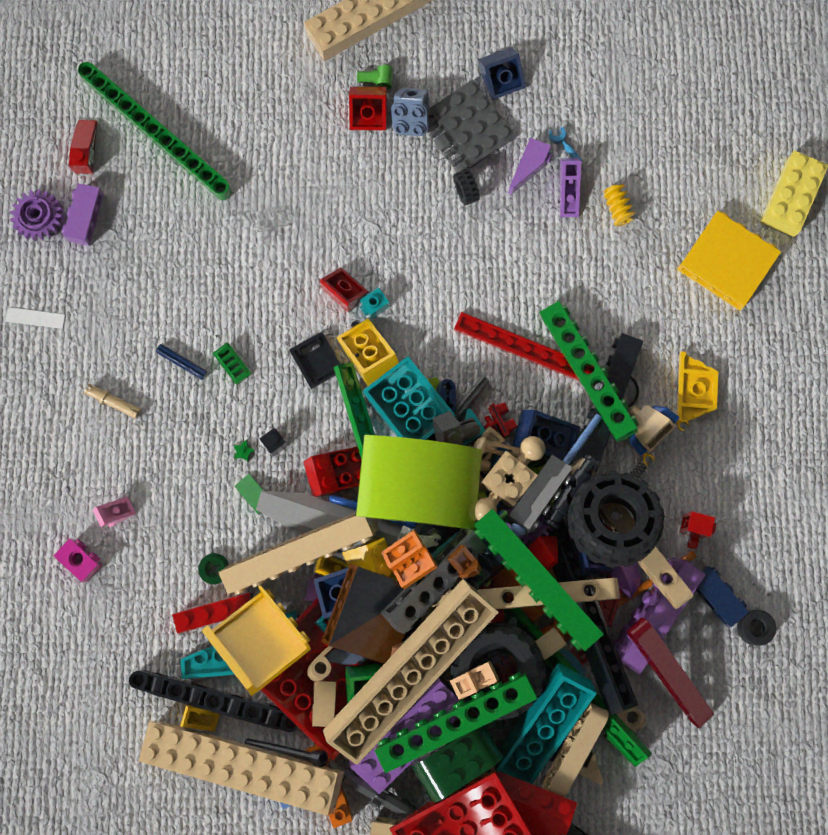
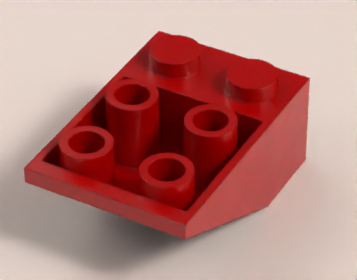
(333, 471)

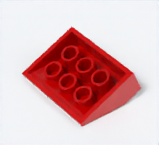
(541, 809)

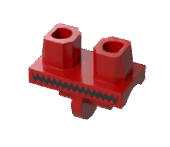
(496, 412)

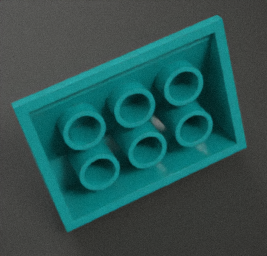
(406, 401)

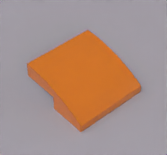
(409, 559)

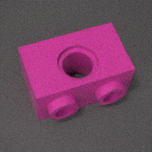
(67, 557)

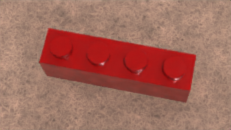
(208, 614)

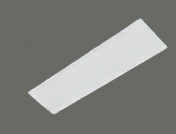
(35, 318)

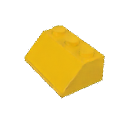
(369, 557)

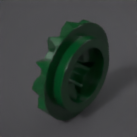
(205, 566)

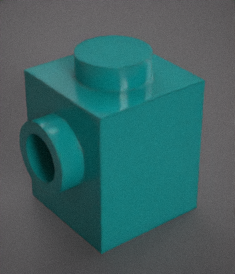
(374, 303)

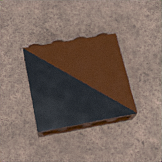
(357, 617)

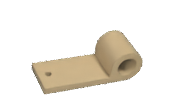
(320, 667)

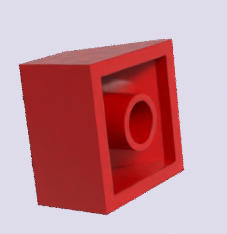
(367, 108)

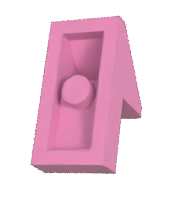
(114, 512)

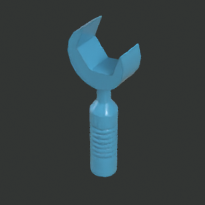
(568, 148)

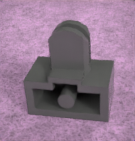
(451, 431)

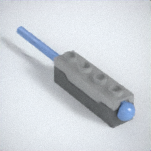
(546, 487)

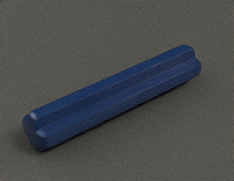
(181, 361)

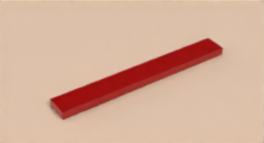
(515, 345)

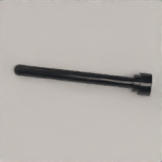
(317, 757)

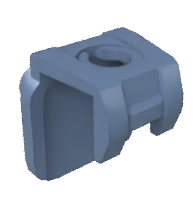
(410, 112)

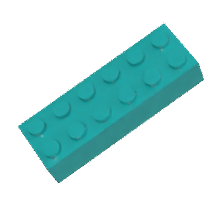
(545, 724)

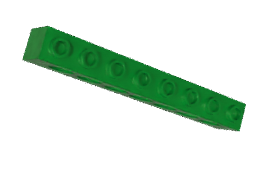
(619, 430)
(391, 759)

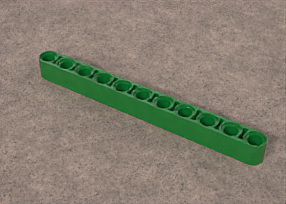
(148, 124)

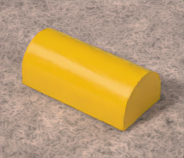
(328, 565)

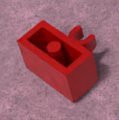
(697, 526)

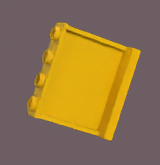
(729, 260)
(258, 641)

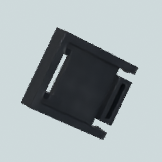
(317, 364)

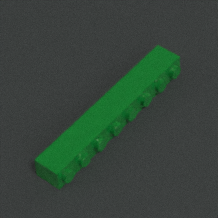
(538, 580)

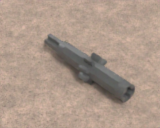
(385, 798)

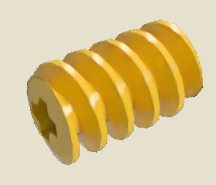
(618, 205)

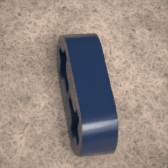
(450, 396)

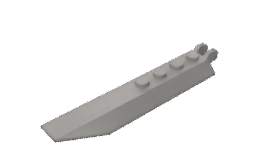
(307, 512)

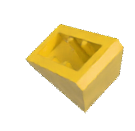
(199, 719)

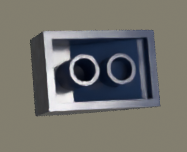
(555, 433)

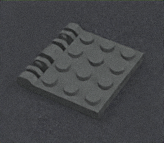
(469, 126)

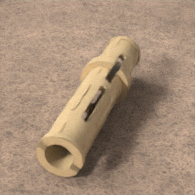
(105, 397)

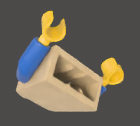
(653, 427)

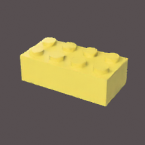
(794, 193)

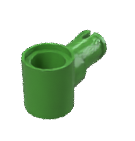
(380, 77)

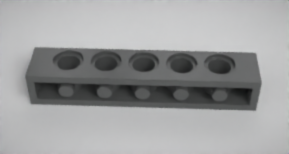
(410, 597)

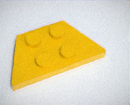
(695, 388)

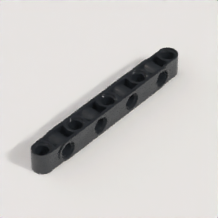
(200, 697)

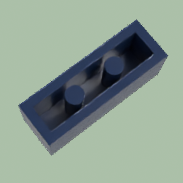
(720, 597)

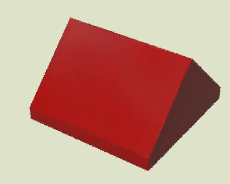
(343, 289)
(545, 550)

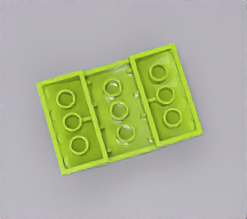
(419, 481)

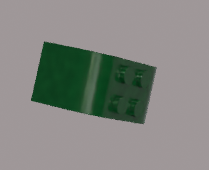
(457, 763)

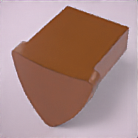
(464, 562)

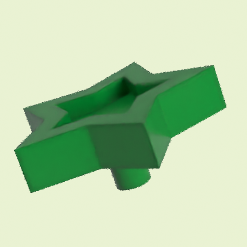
(243, 451)

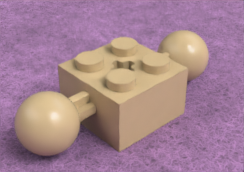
(531, 449)

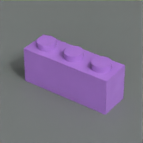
(83, 214)

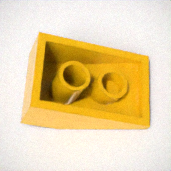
(374, 352)

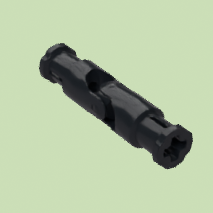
(561, 506)

